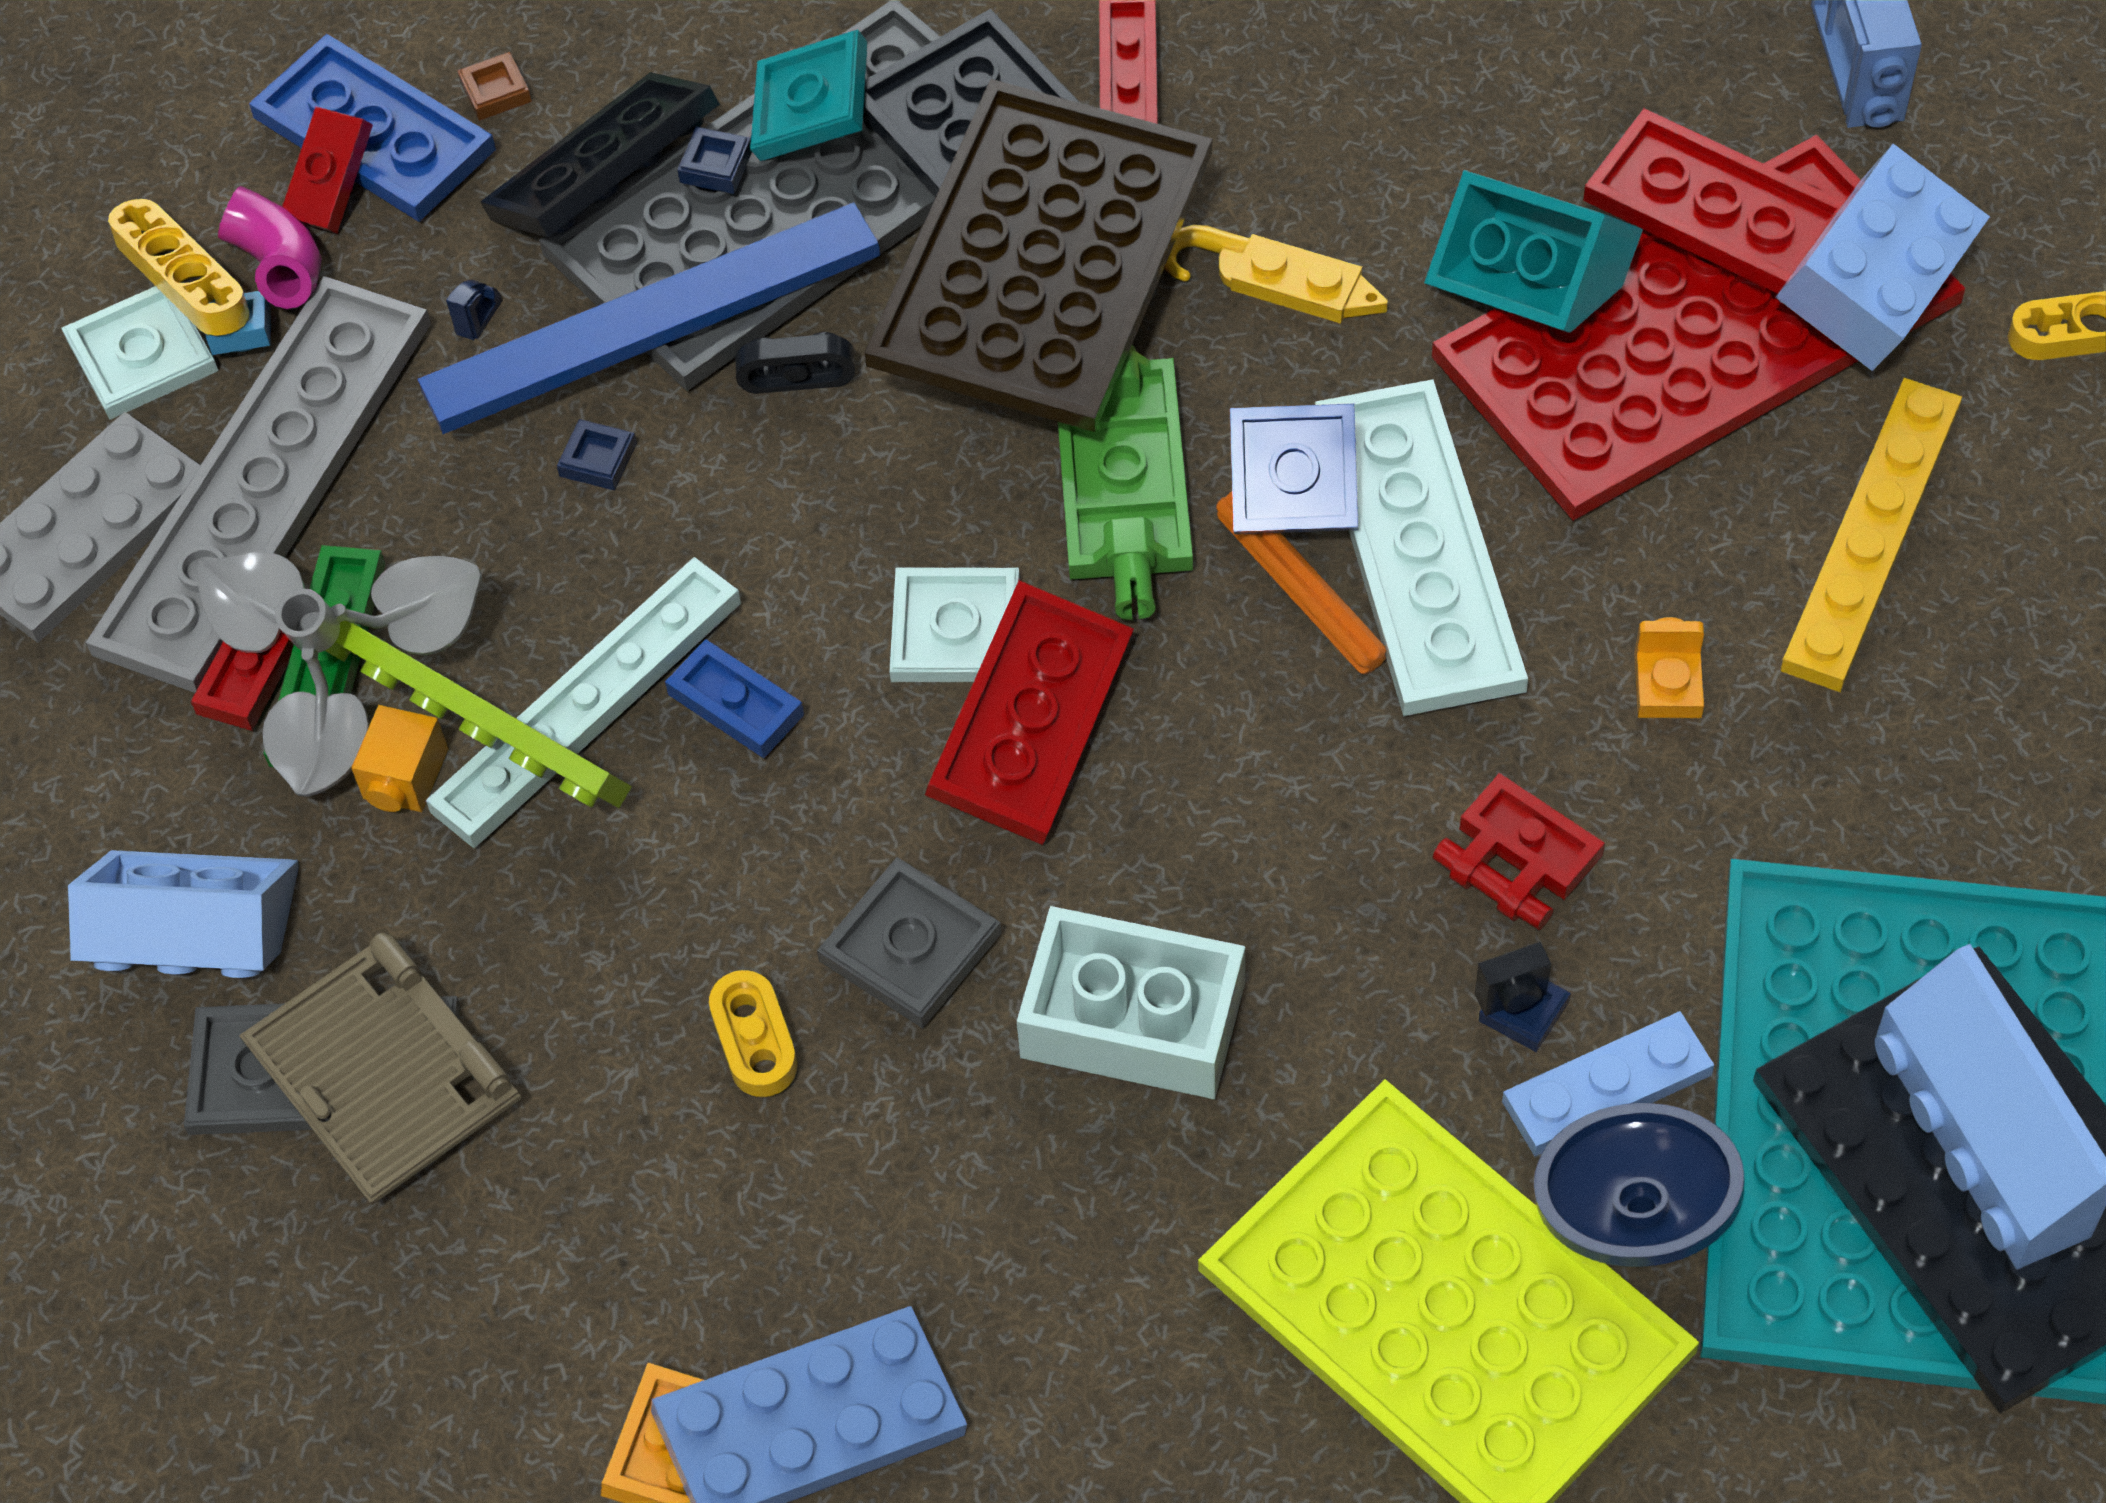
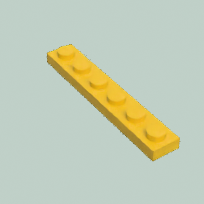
(1871, 535)

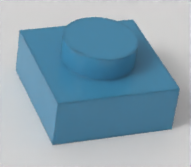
(252, 335)

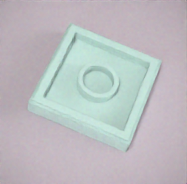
(138, 351)
(946, 621)

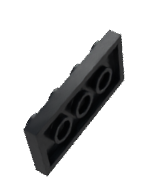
(600, 154)

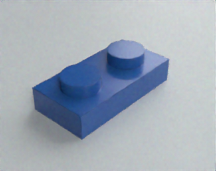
(734, 698)

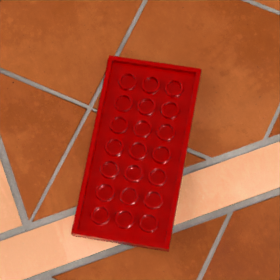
(1655, 367)

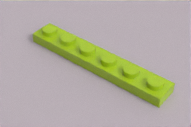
(482, 720)

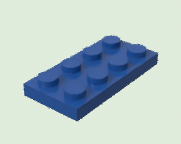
(415, 143)

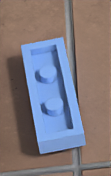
(1626, 1071)

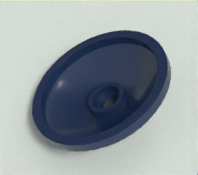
(1639, 1184)

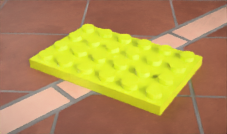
(1446, 1307)

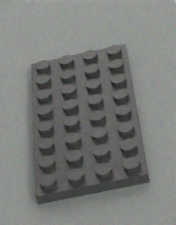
(666, 227)

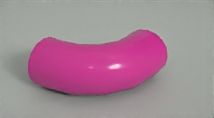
(278, 241)

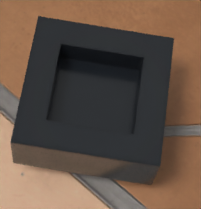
(1513, 980)

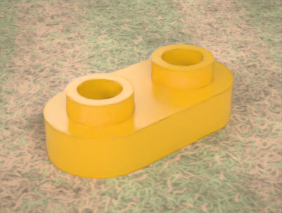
(755, 1036)

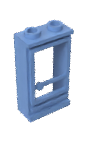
(1870, 55)

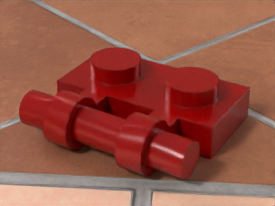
(1530, 837)

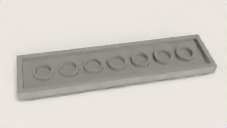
(261, 474)

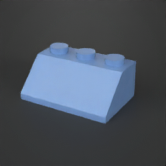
(181, 912)

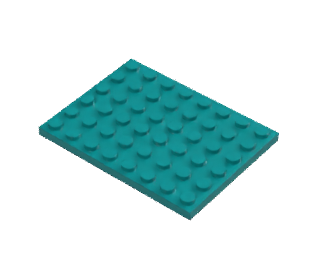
(1800, 954)

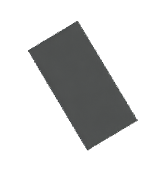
(227, 1082)

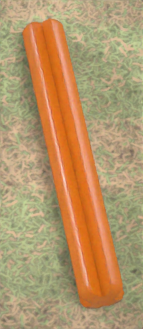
(1310, 593)

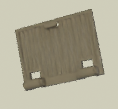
(379, 1068)

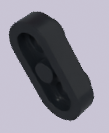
(795, 363)

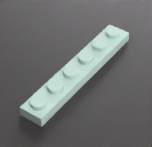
(588, 697)

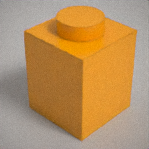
(399, 759)

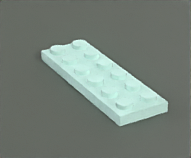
(1427, 556)

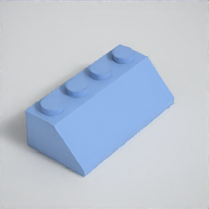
(1994, 1110)

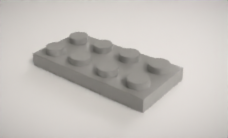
(87, 523)

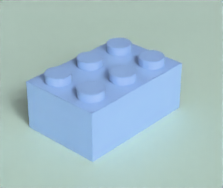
(1883, 257)

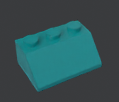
(1530, 252)

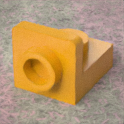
(1669, 669)

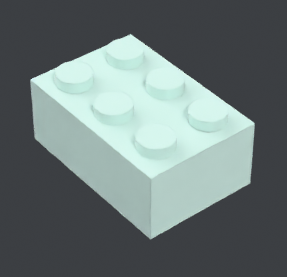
(1131, 1002)

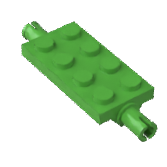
(1128, 487)

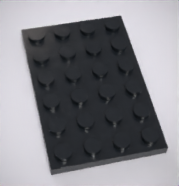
(1858, 1129)

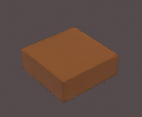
(494, 86)

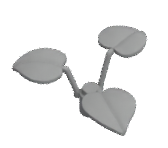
(261, 593)

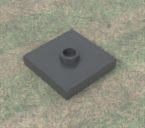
(909, 942)

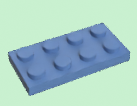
(810, 1415)

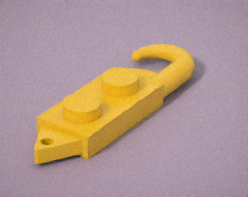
(1282, 274)

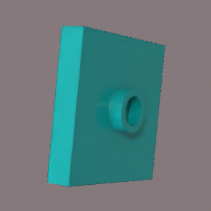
(809, 95)

